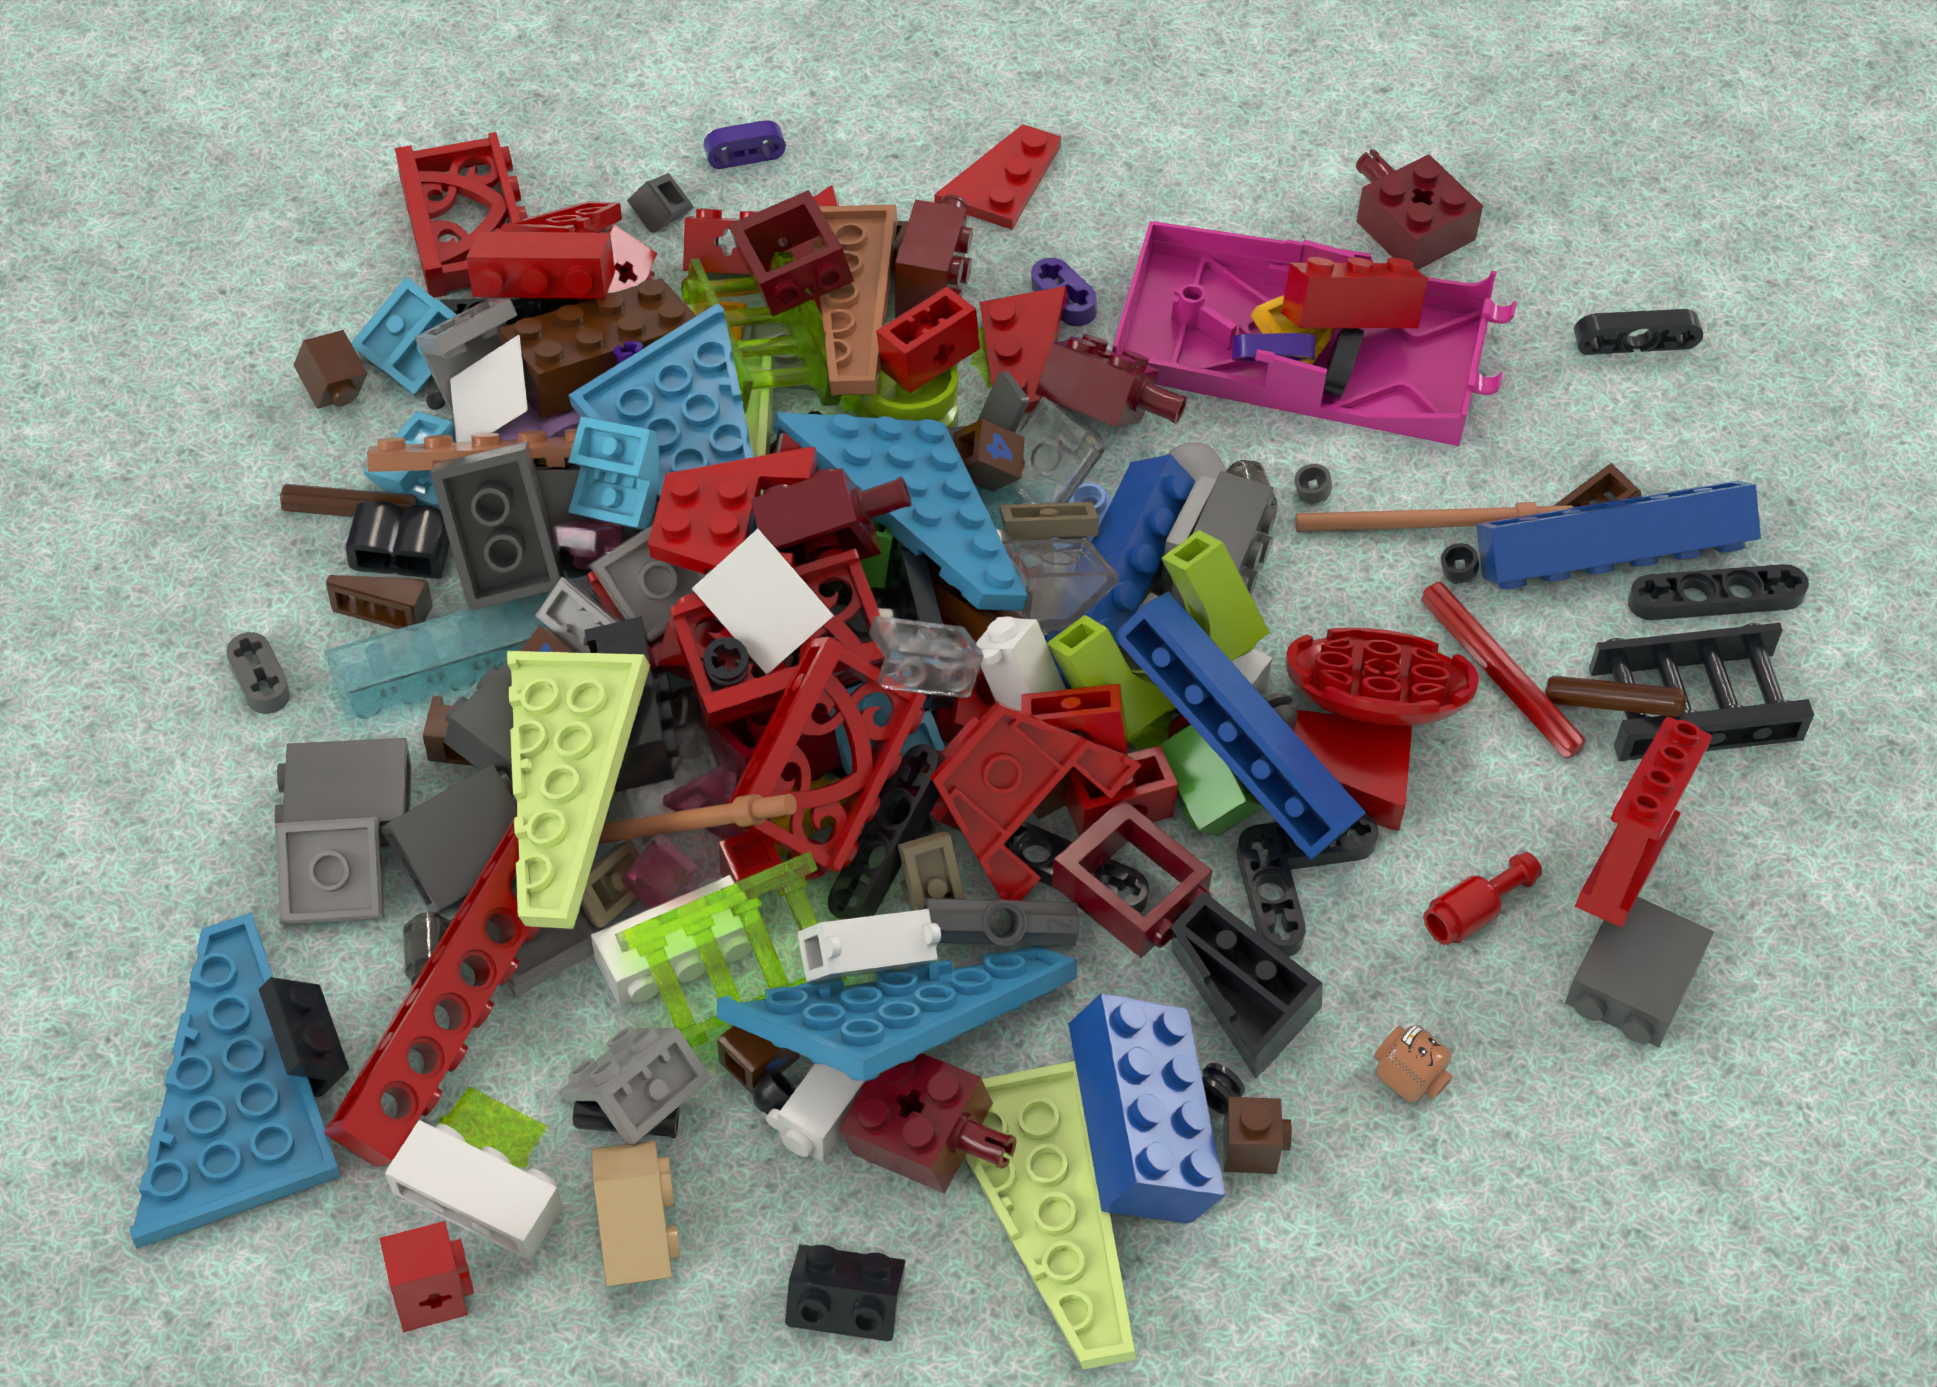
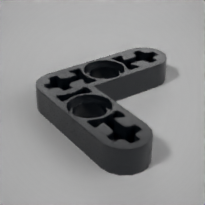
(1280, 860)

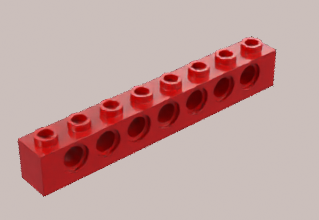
(360, 1120)

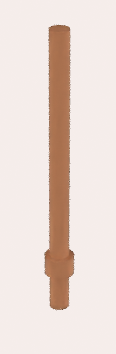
(1414, 518)
(744, 811)

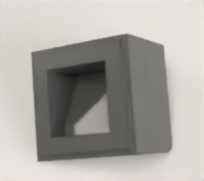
(659, 202)

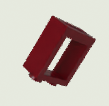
(779, 230)
(1098, 844)

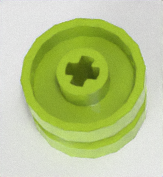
(931, 401)

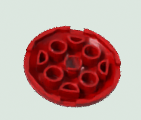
(1381, 676)

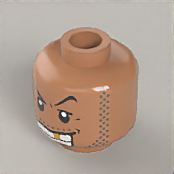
(1413, 1063)

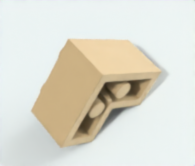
(630, 1202)

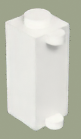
(1017, 660)
(868, 944)
(816, 1111)

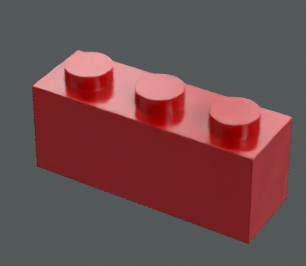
(541, 265)
(1354, 294)

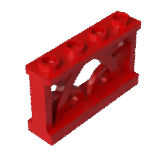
(425, 175)
(816, 684)
(764, 693)
(1644, 821)

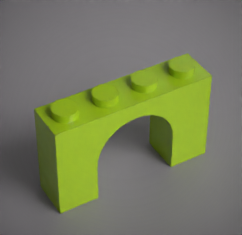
(1212, 597)

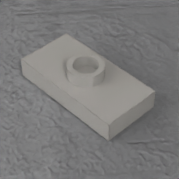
(571, 611)

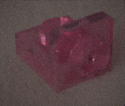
(587, 540)

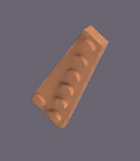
(858, 308)
(395, 455)

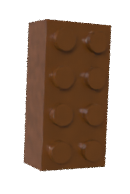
(578, 340)

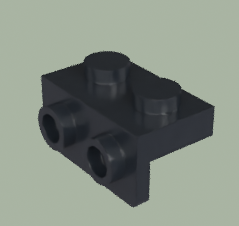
(304, 1032)
(844, 1292)

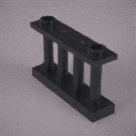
(1730, 724)

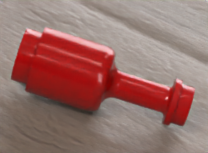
(1477, 901)

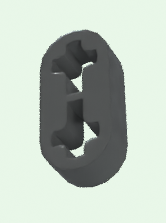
(249, 676)

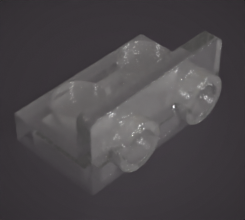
(926, 657)

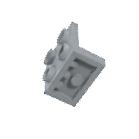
(463, 341)
(639, 1079)

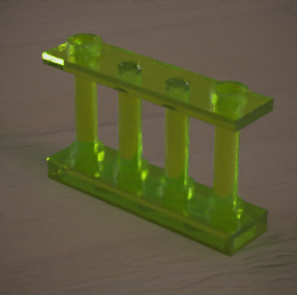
(802, 323)
(697, 921)

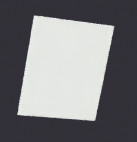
(489, 392)
(762, 601)

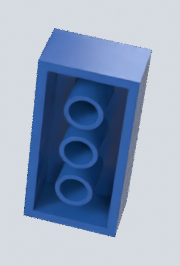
(1145, 1109)

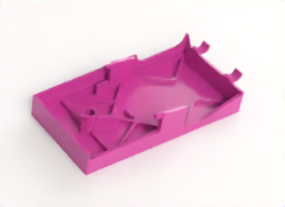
(1202, 286)

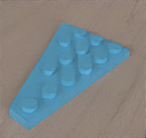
(682, 391)
(946, 509)
(901, 1012)
(230, 1115)

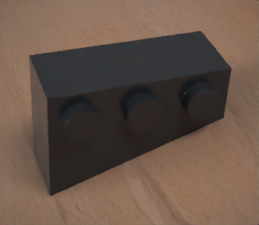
(653, 735)
(1245, 981)

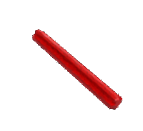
(1503, 670)

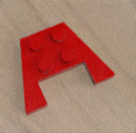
(709, 507)
(1005, 773)

